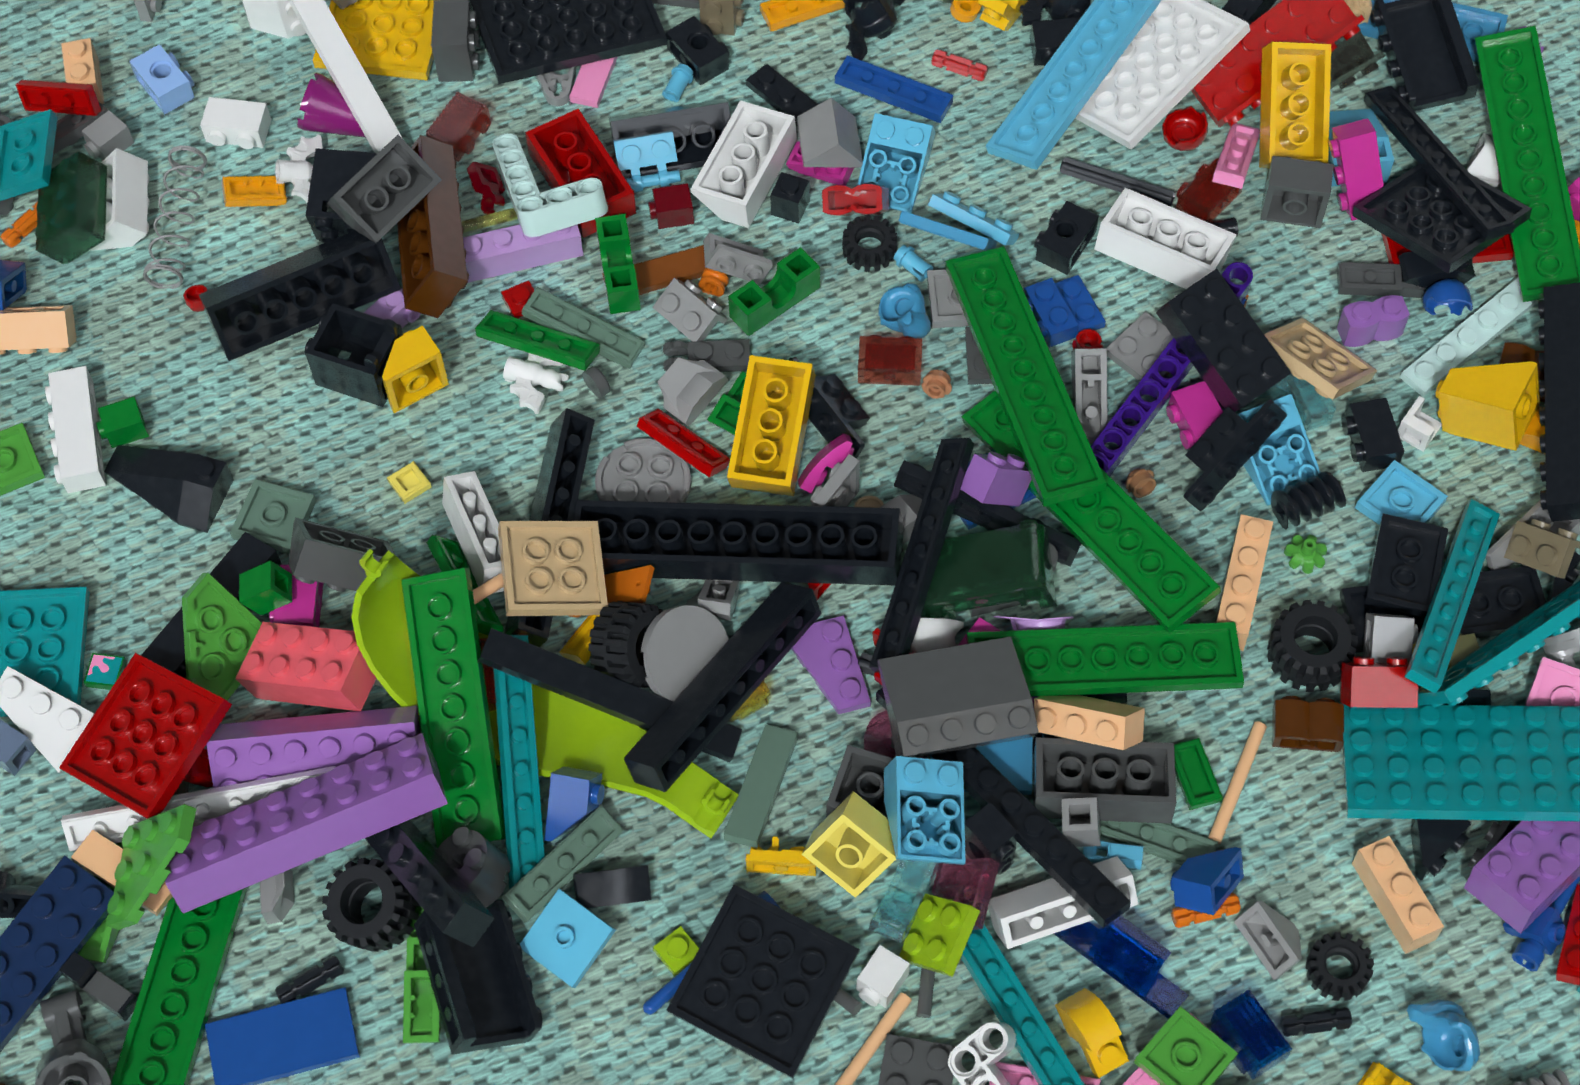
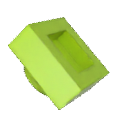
(676, 950)

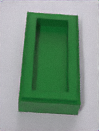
(1195, 775)

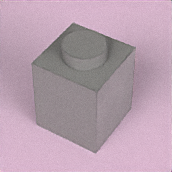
(106, 135)
(1081, 821)

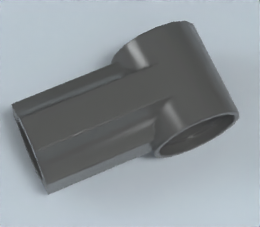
(64, 1017)

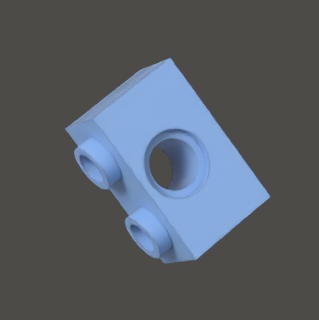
(162, 78)

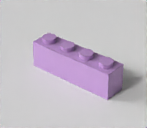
(511, 251)

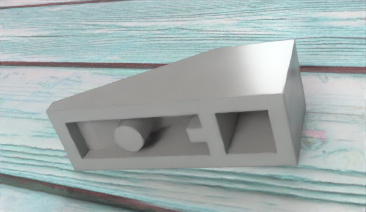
(1090, 389)

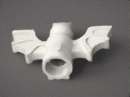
(297, 168)
(530, 374)

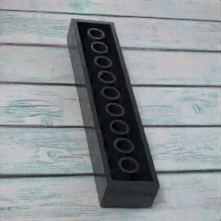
(749, 541)

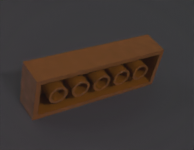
(433, 237)

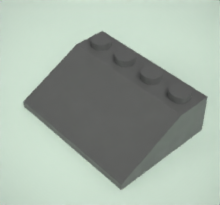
(957, 698)

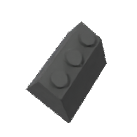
(384, 190)
(331, 554)

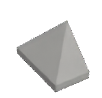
(1271, 938)

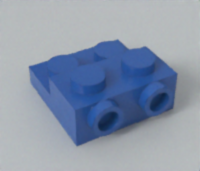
(1063, 309)

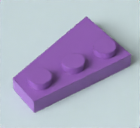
(833, 664)

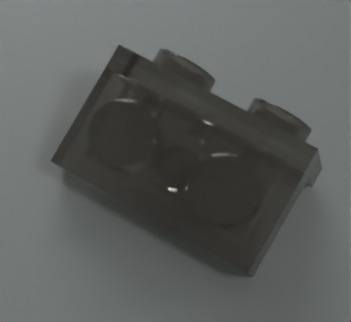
(1350, 59)

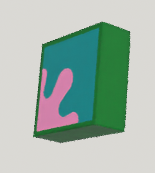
(104, 670)

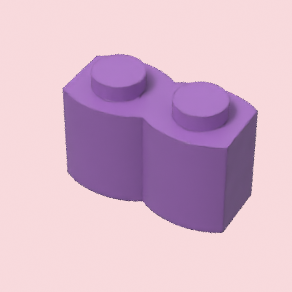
(1374, 320)

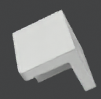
(1417, 427)

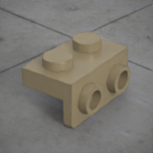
(722, 15)
(1541, 548)

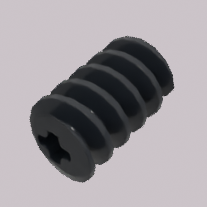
(1307, 496)

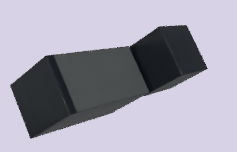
(99, 986)

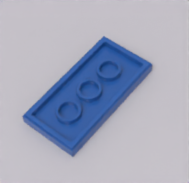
(283, 1040)

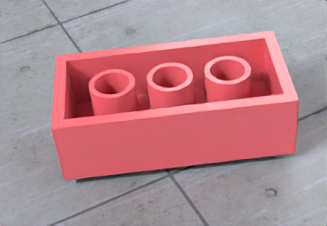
(306, 667)

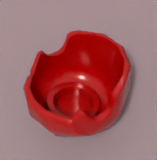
(1185, 125)

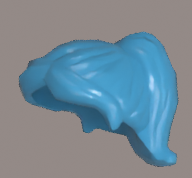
(905, 311)
(1446, 1034)

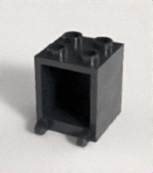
(329, 174)
(367, 340)

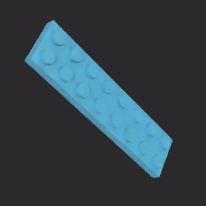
(1069, 80)

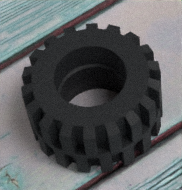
(619, 638)
(1301, 666)
(346, 900)

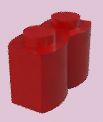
(862, 199)

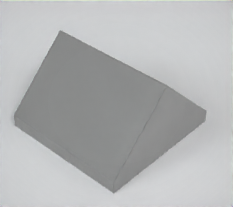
(829, 137)

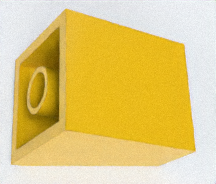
(1489, 402)

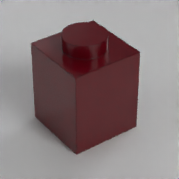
(671, 206)

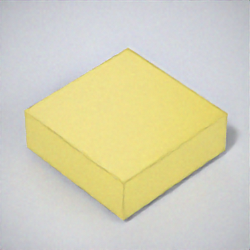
(409, 482)

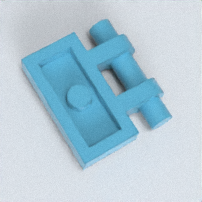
(647, 151)

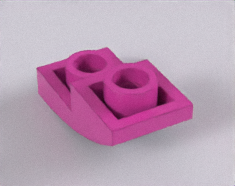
(833, 175)
(829, 456)

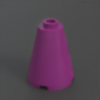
(327, 110)

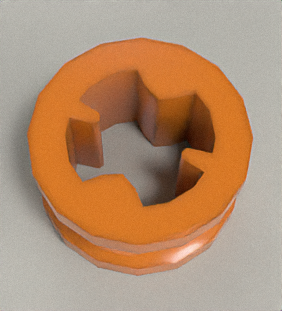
(713, 282)

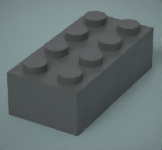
(1128, 783)

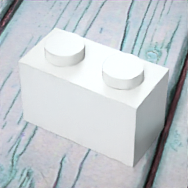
(235, 122)

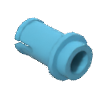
(680, 78)
(912, 262)

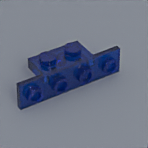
(1130, 959)

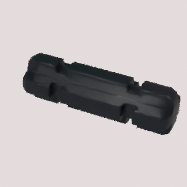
(309, 980)
(1316, 1021)

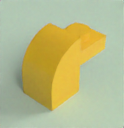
(1001, 12)
(1095, 1029)

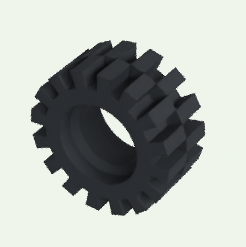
(869, 257)
(1344, 947)

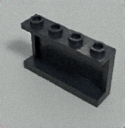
(1425, 51)
(480, 988)

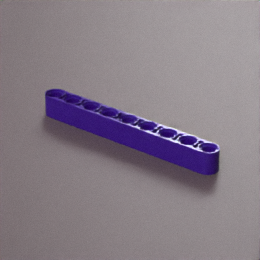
(1156, 386)

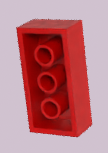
(570, 152)

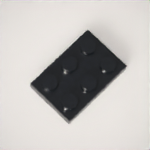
(1406, 565)

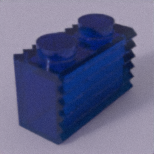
(1251, 1034)

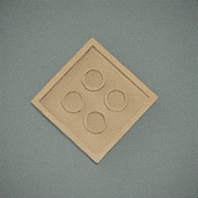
(1319, 359)
(552, 568)

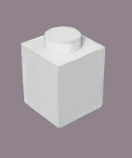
(882, 977)

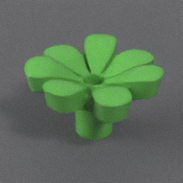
(1305, 553)

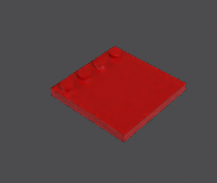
(145, 736)

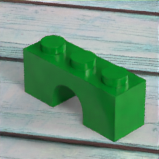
(617, 264)
(794, 280)

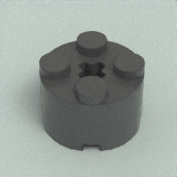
(477, 863)
(74, 1062)

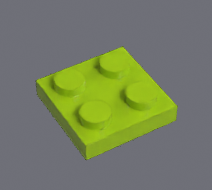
(939, 934)

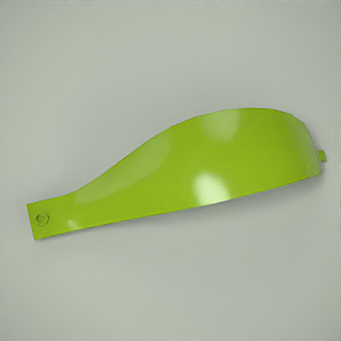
(564, 729)

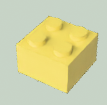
(852, 845)

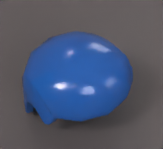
(1449, 293)

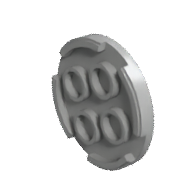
(643, 473)
(680, 647)

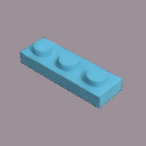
(974, 217)

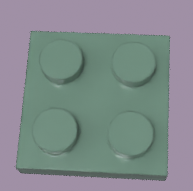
(270, 514)

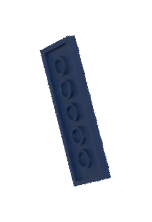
(43, 938)

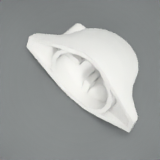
(1484, 162)
(935, 634)

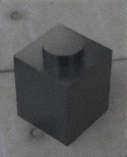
(790, 197)

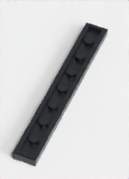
(1439, 163)
(923, 550)
(589, 687)

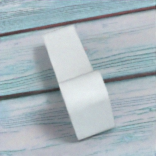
(985, 1055)

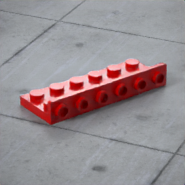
(1237, 77)

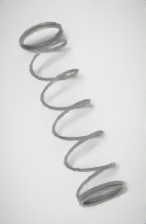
(163, 266)

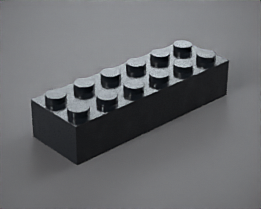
(298, 292)

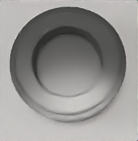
(596, 381)

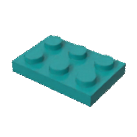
(26, 153)

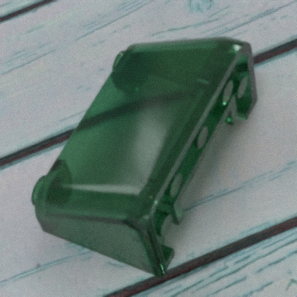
(992, 571)

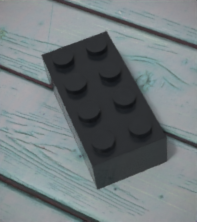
(1223, 341)

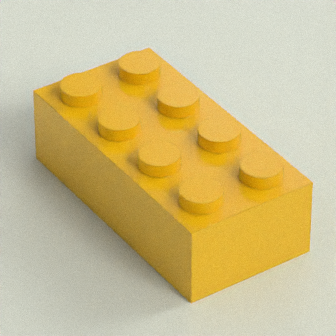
(1295, 102)
(771, 425)

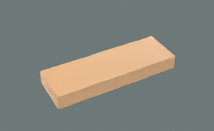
(101, 859)

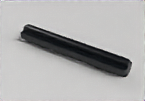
(1114, 180)

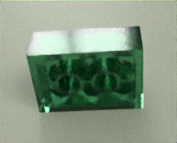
(72, 208)

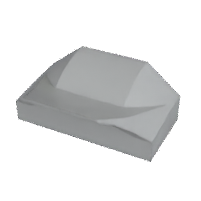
(689, 388)
(717, 597)
(277, 896)

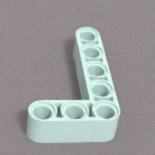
(546, 210)

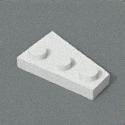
(42, 715)

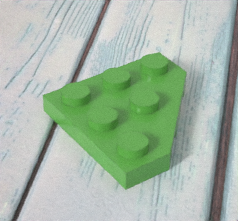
(215, 636)
(144, 862)

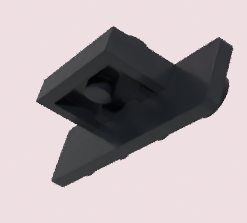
(836, 411)
(1227, 448)

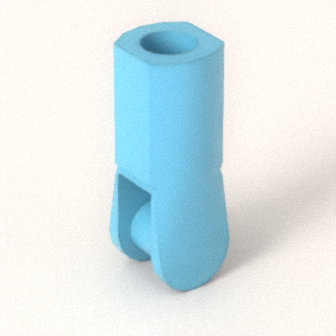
(1129, 854)

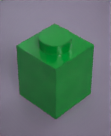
(121, 422)
(265, 588)

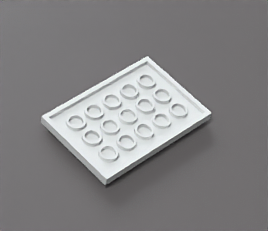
(1161, 67)

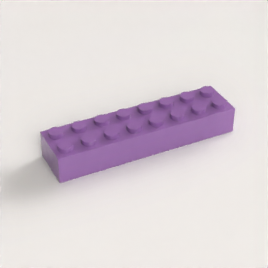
(306, 822)

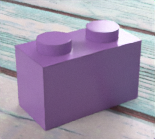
(997, 479)

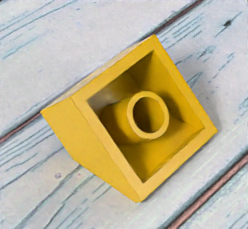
(413, 369)

